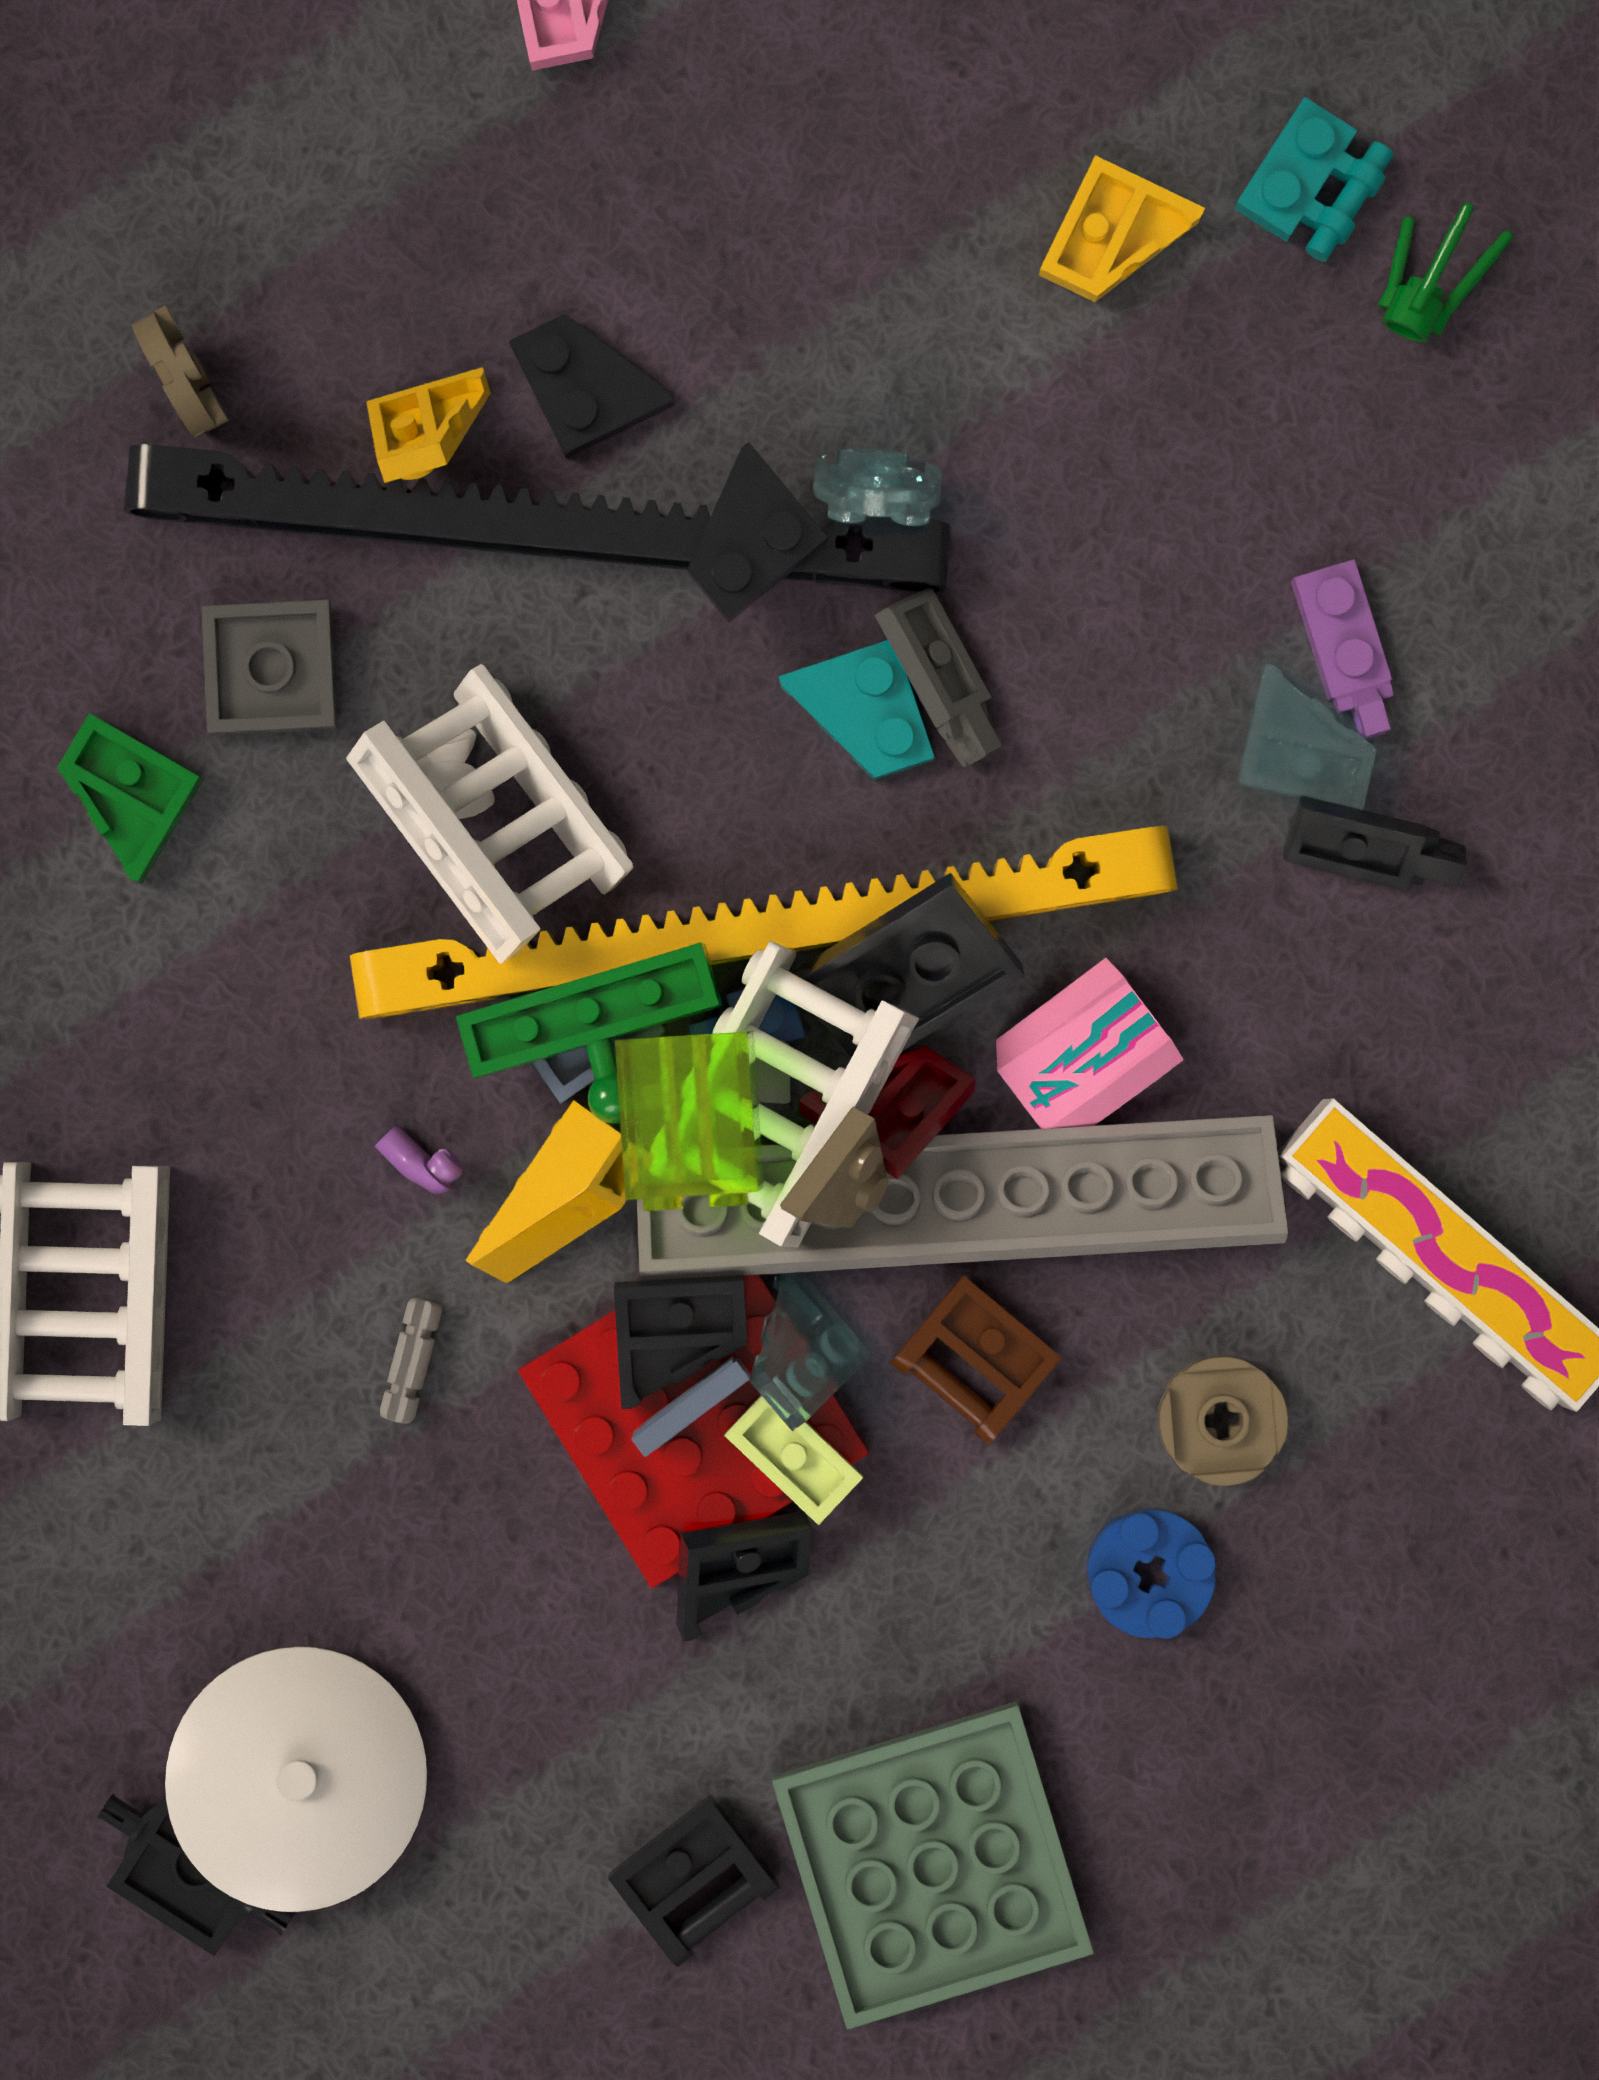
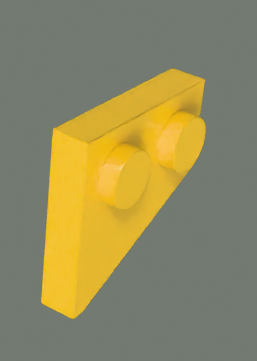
(1114, 230)
(425, 423)

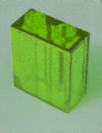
(689, 1119)

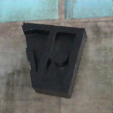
(674, 1329)
(739, 1566)

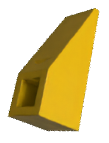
(558, 1198)

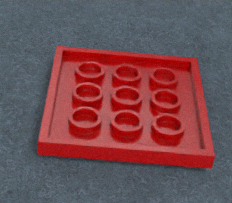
(690, 1479)

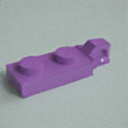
(1346, 644)

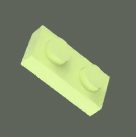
(795, 1460)

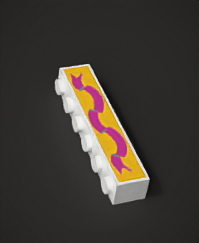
(1446, 1253)

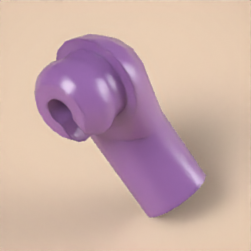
(415, 1164)

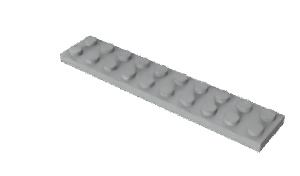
(1008, 1201)

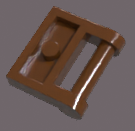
(991, 1344)

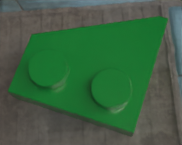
(127, 792)

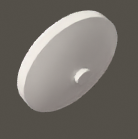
(296, 1779)

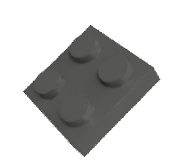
(269, 667)

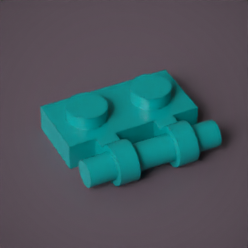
(1296, 170)

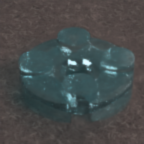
(877, 485)

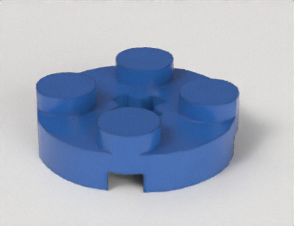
(1141, 1536)

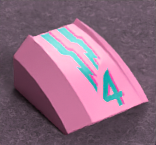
(1085, 1051)

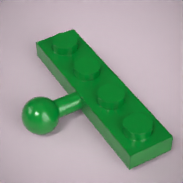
(589, 1016)

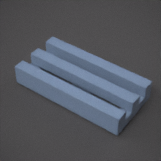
(690, 1405)

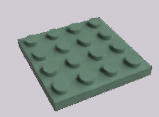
(932, 1865)

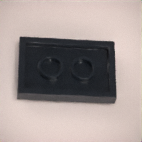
(924, 956)

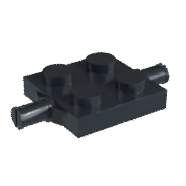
(168, 1886)

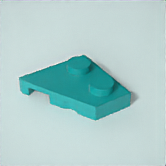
(865, 707)

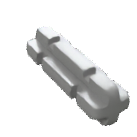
(410, 1360)

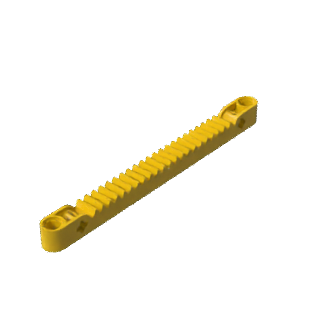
(402, 978)

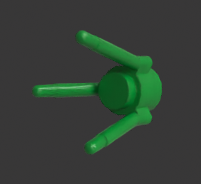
(1416, 307)

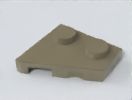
(842, 1177)

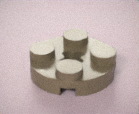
(179, 371)
(1249, 1444)

